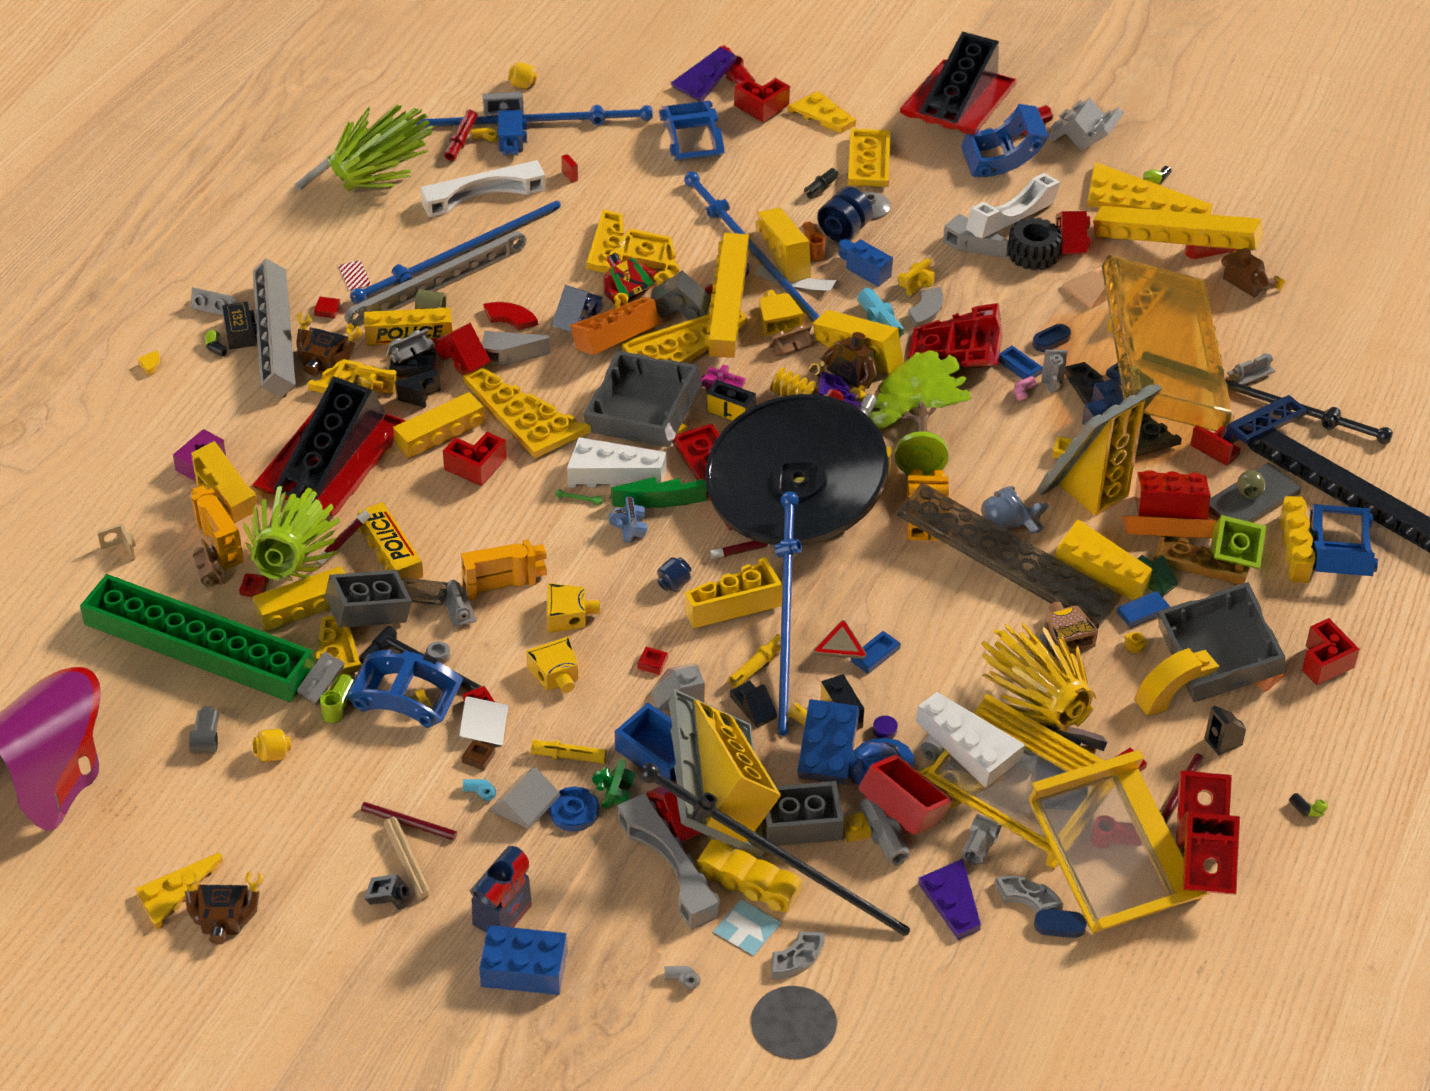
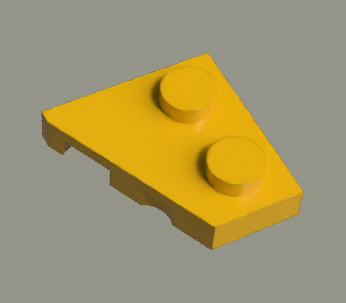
(343, 369)

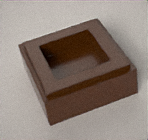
(478, 755)

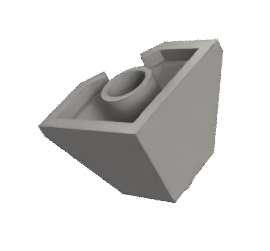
(683, 678)

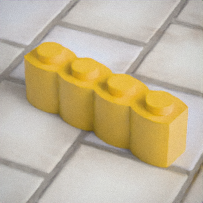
(1297, 539)
(749, 875)

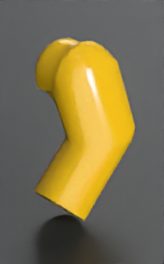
(486, 133)

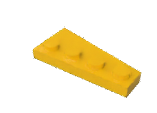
(607, 236)

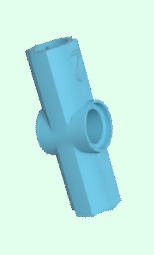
(877, 310)

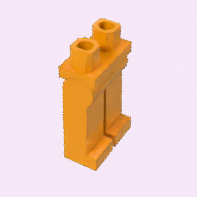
(938, 482)
(218, 525)
(502, 567)

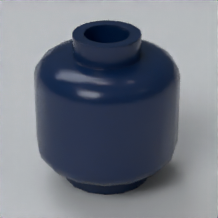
(674, 574)

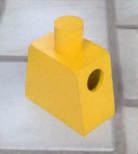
(778, 313)

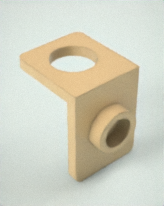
(122, 536)

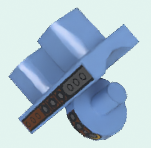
(628, 518)

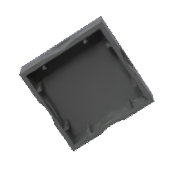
(643, 399)
(1231, 632)

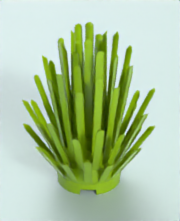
(378, 148)
(282, 545)

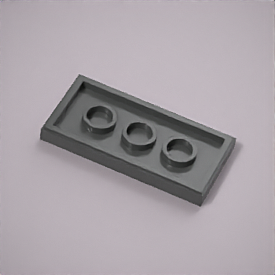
(1234, 505)

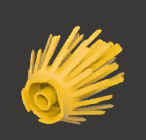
(1049, 686)

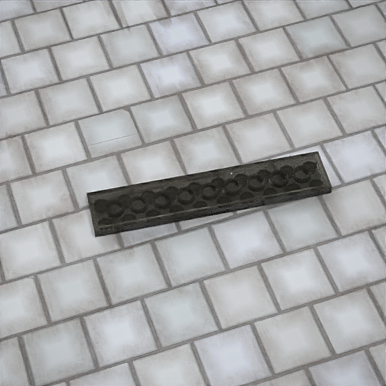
(1007, 554)

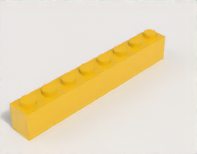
(1178, 227)
(728, 295)

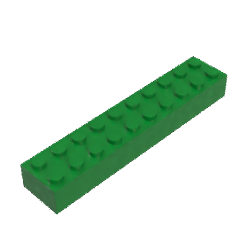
(197, 637)

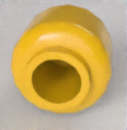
(522, 75)
(271, 745)

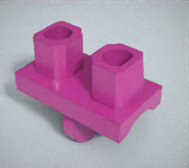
(722, 375)

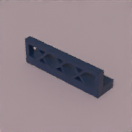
(1273, 415)

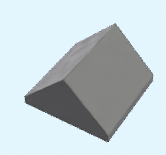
(526, 799)

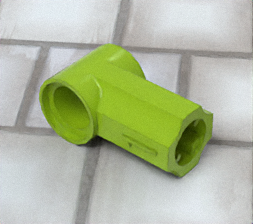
(334, 700)

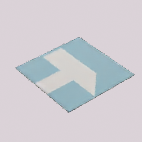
(747, 927)

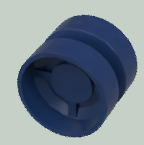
(845, 214)

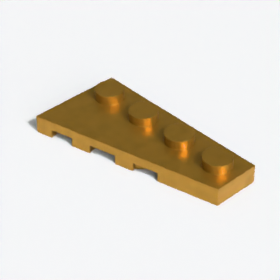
(1200, 560)

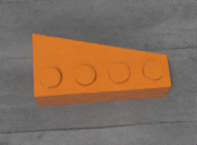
(615, 326)

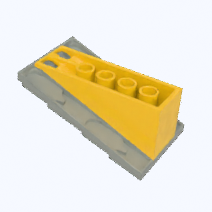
(1102, 457)
(719, 758)

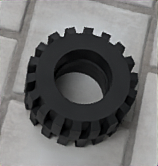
(1034, 243)

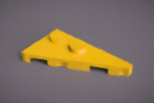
(168, 891)

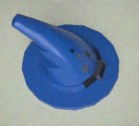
(875, 751)

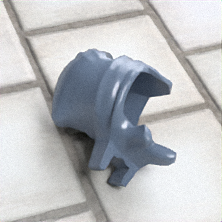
(1009, 511)

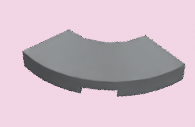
(927, 308)
(1027, 892)
(798, 956)

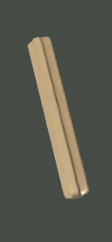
(407, 858)

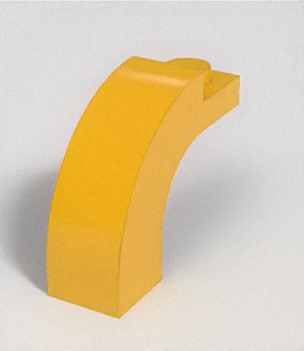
(1169, 676)

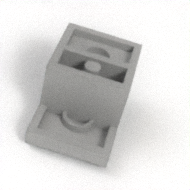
(1085, 123)

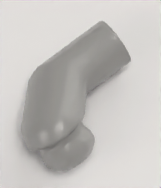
(684, 974)

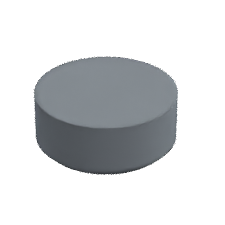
(438, 651)

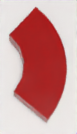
(510, 313)

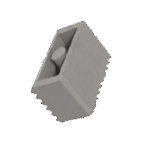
(502, 102)

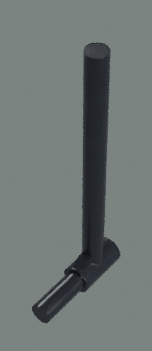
(388, 638)

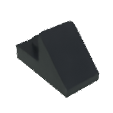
(415, 388)
(754, 703)

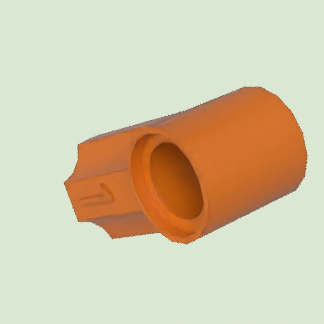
(817, 241)

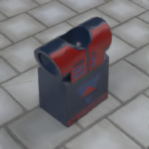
(502, 891)

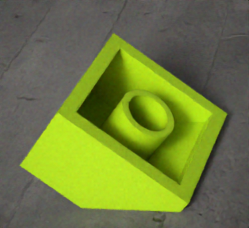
(1238, 542)

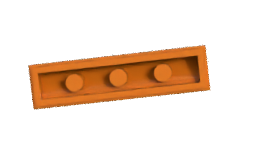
(1168, 526)

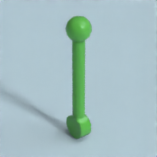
(597, 500)

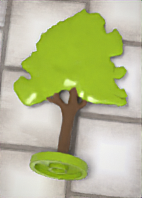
(921, 384)

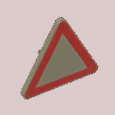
(840, 643)

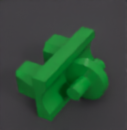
(611, 782)

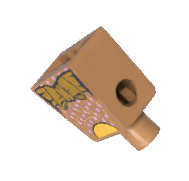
(1073, 625)

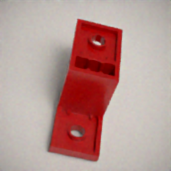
(1207, 833)

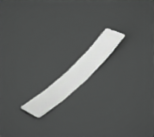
(808, 283)

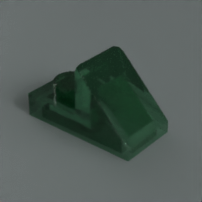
(1162, 577)

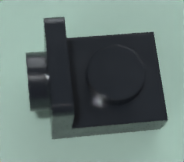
(387, 889)

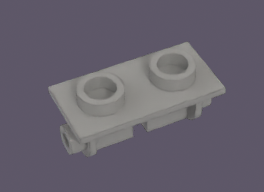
(209, 300)
(401, 348)
(1054, 369)
(1251, 371)
(458, 604)

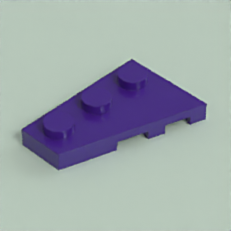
(705, 75)
(830, 381)
(953, 898)

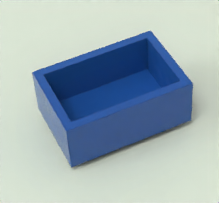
(648, 740)
(828, 741)
(523, 959)

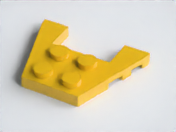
(648, 249)

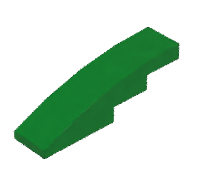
(659, 495)

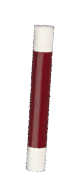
(346, 534)
(736, 549)

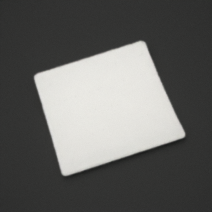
(483, 720)

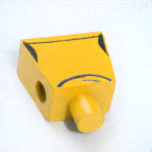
(568, 607)
(554, 664)

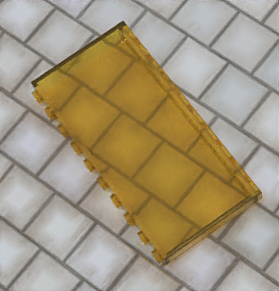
(1168, 340)

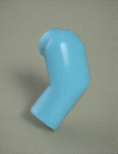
(481, 787)

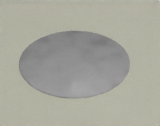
(794, 1022)

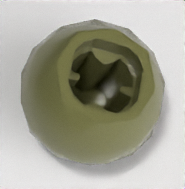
(1251, 484)

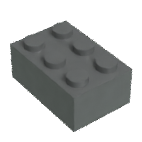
(368, 598)
(805, 814)

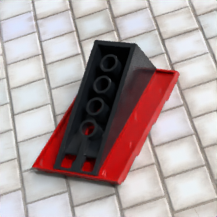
(963, 88)
(333, 447)

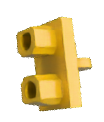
(918, 276)
(376, 378)

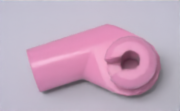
(1021, 387)

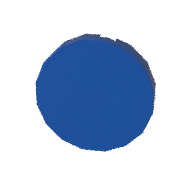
(574, 809)

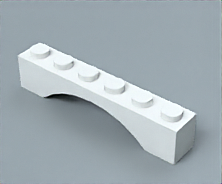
(446, 195)
(1035, 196)

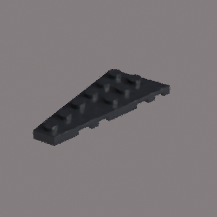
(1152, 434)

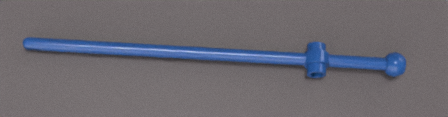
(595, 114)
(718, 209)
(402, 274)
(787, 549)

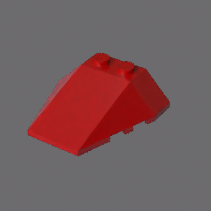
(970, 338)

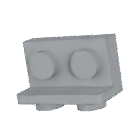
(320, 677)

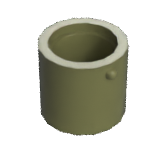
(430, 299)

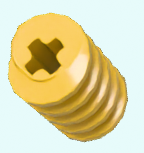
(785, 384)

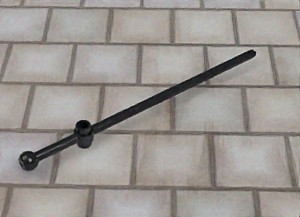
(1330, 417)
(705, 807)

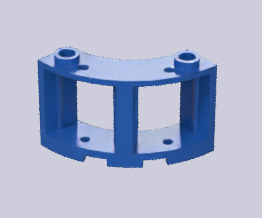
(689, 116)
(1013, 157)
(1341, 556)
(366, 697)

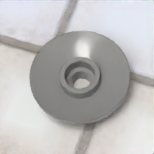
(879, 204)

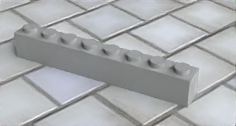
(273, 328)

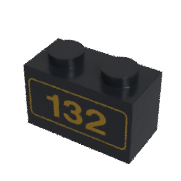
(239, 325)

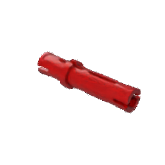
(458, 140)

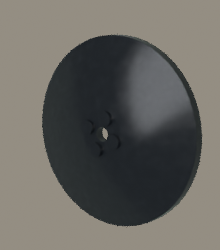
(793, 438)

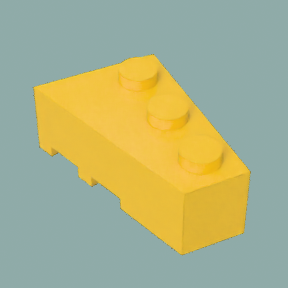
(216, 472)

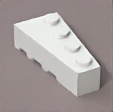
(613, 464)
(969, 739)

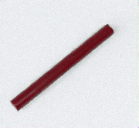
(1173, 801)
(409, 821)

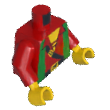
(628, 279)

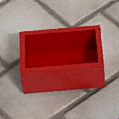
(1172, 495)
(905, 794)

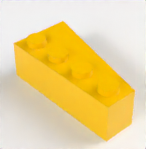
(785, 243)
(880, 337)
(1104, 561)
(735, 595)

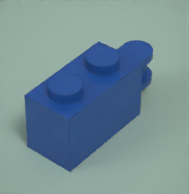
(511, 131)
(866, 261)

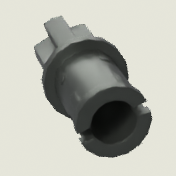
(821, 183)

